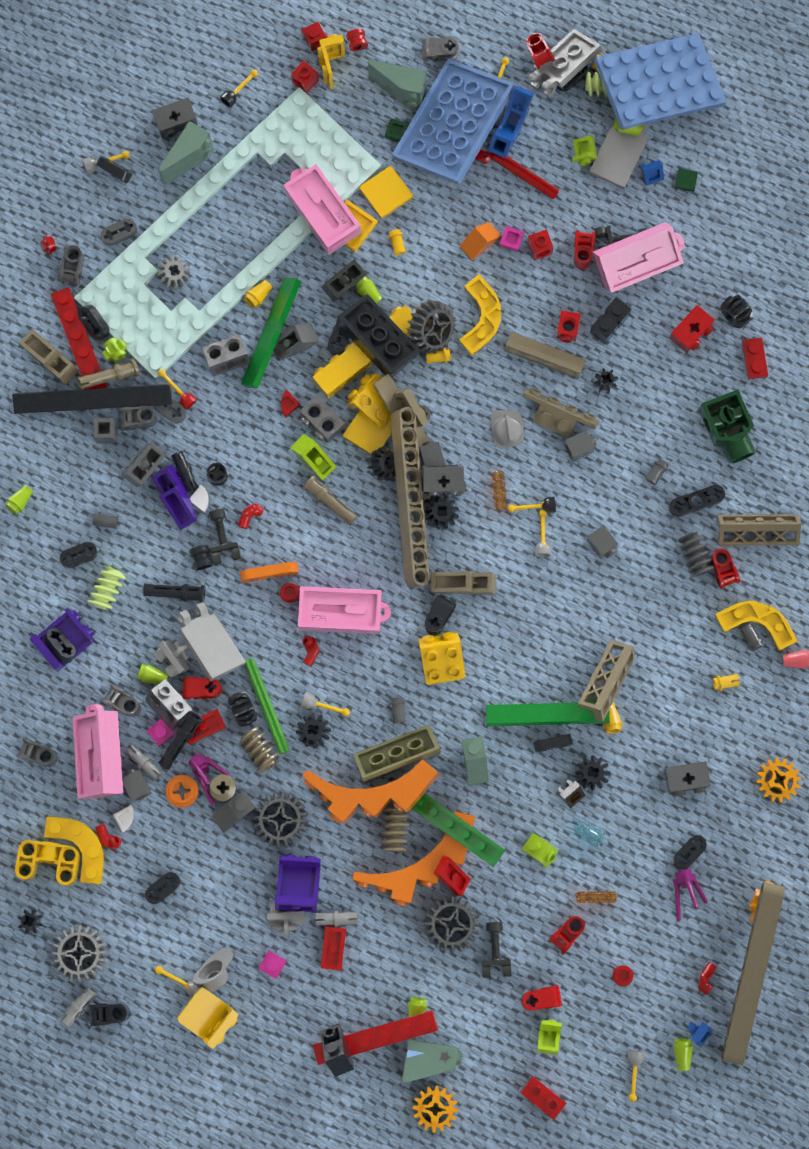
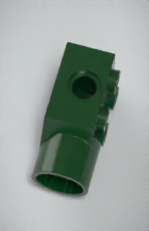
(729, 425)

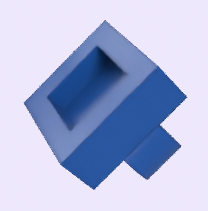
(652, 172)
(700, 1033)

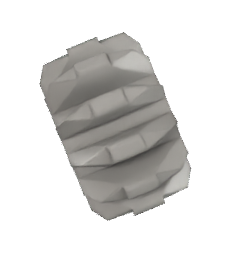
(166, 269)

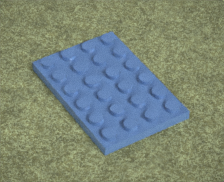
(659, 81)
(453, 121)

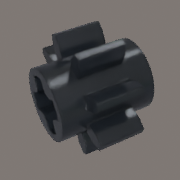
(606, 387)
(36, 923)

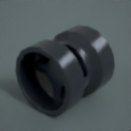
(216, 470)
(202, 558)

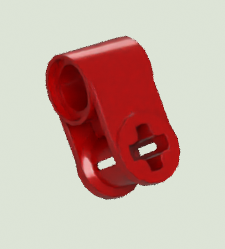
(539, 50)
(583, 247)
(724, 570)
(197, 688)
(566, 935)
(545, 998)

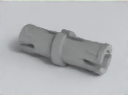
(143, 762)
(336, 918)
(78, 1007)

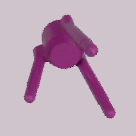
(200, 767)
(686, 880)

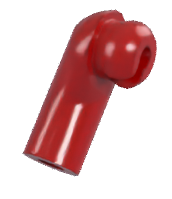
(248, 513)
(312, 650)
(107, 840)
(705, 976)

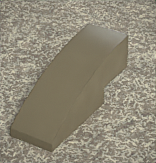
(49, 357)
(463, 583)

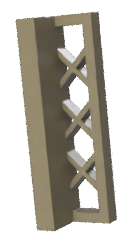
(545, 355)
(760, 523)
(613, 683)

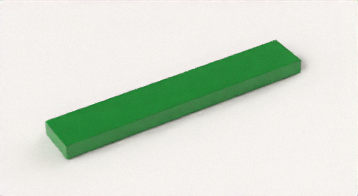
(271, 333)
(540, 714)
(458, 830)

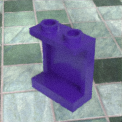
(78, 635)
(298, 883)

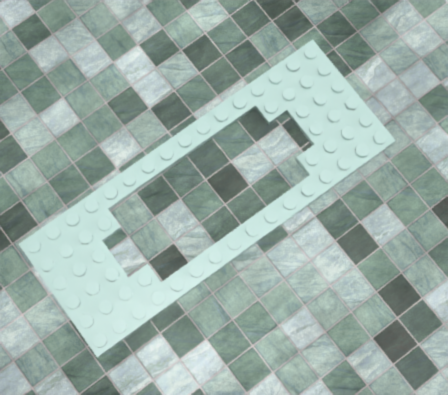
(145, 324)

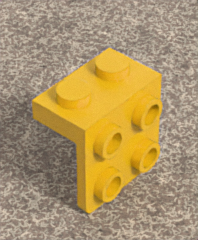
(329, 49)
(369, 401)
(442, 658)
(208, 1017)

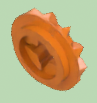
(174, 785)

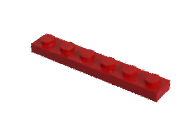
(76, 334)
(385, 1034)

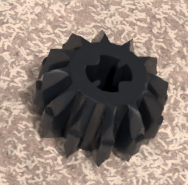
(736, 311)
(379, 457)
(450, 512)
(242, 708)
(315, 723)
(594, 766)

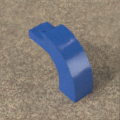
(512, 122)

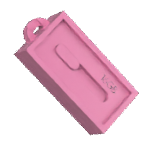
(321, 208)
(639, 257)
(341, 610)
(97, 753)

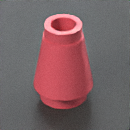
(797, 659)

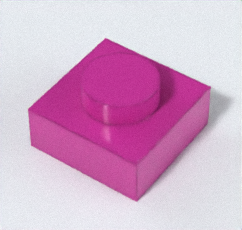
(511, 238)
(160, 732)
(272, 964)

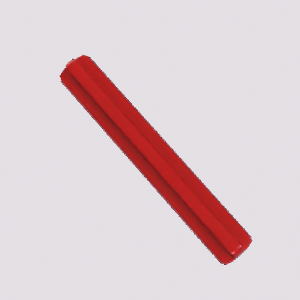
(526, 175)

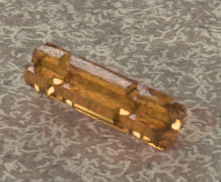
(499, 490)
(596, 897)

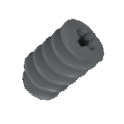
(694, 552)

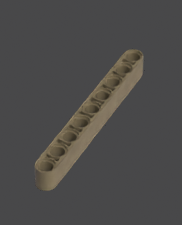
(414, 488)
(753, 973)

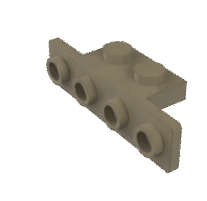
(397, 399)
(557, 415)

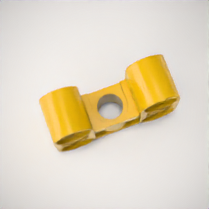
(48, 853)

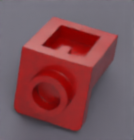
(313, 35)

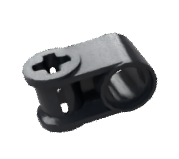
(440, 612)
(105, 1014)

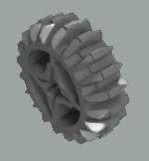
(435, 328)
(297, 821)
(434, 918)

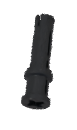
(183, 592)
(185, 732)

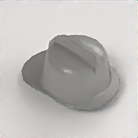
(507, 428)
(214, 972)

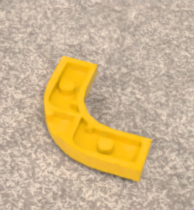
(490, 315)
(758, 613)
(87, 842)

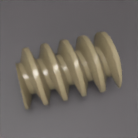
(259, 751)
(216, 782)
(395, 830)

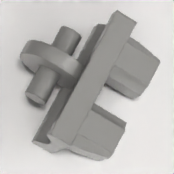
(176, 655)
(285, 921)

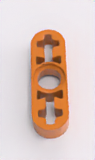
(262, 573)

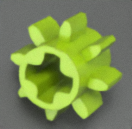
(114, 349)

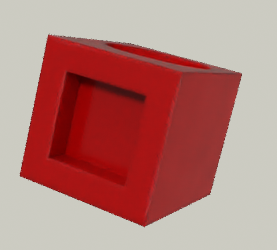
(304, 77)
(540, 245)
(569, 318)

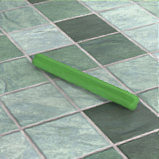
(266, 706)

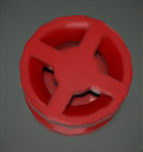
(357, 39)

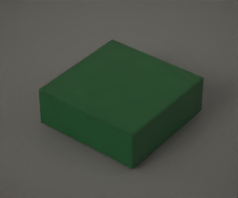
(395, 130)
(686, 180)

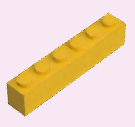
(353, 361)

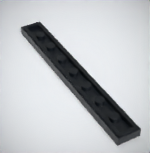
(92, 398)

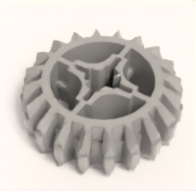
(79, 962)

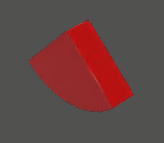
(288, 404)

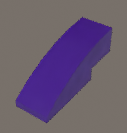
(175, 497)

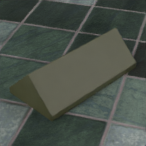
(397, 754)

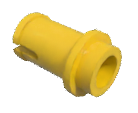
(397, 242)
(440, 356)
(724, 682)

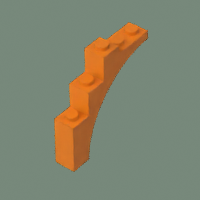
(346, 801)
(403, 881)

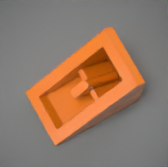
(479, 240)

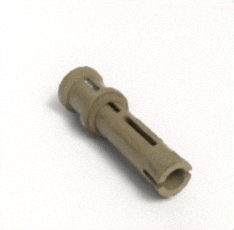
(117, 373)
(322, 494)

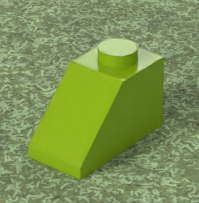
(313, 456)

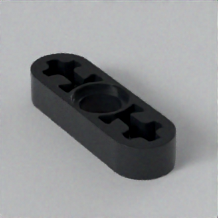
(709, 490)

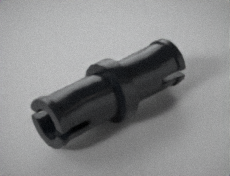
(184, 471)

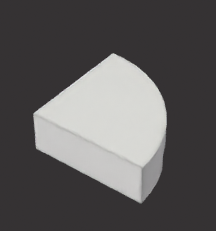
(200, 499)
(124, 818)

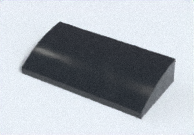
(377, 336)

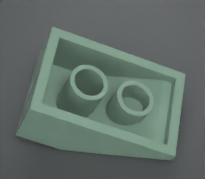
(402, 83)
(188, 152)

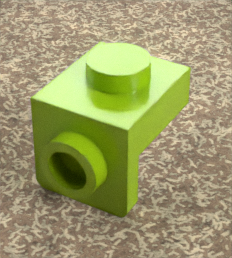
(584, 150)
(540, 850)
(549, 1037)

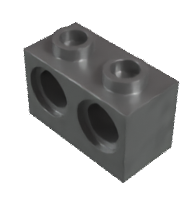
(228, 360)
(326, 416)
(168, 704)

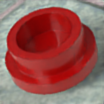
(48, 244)
(289, 593)
(622, 975)

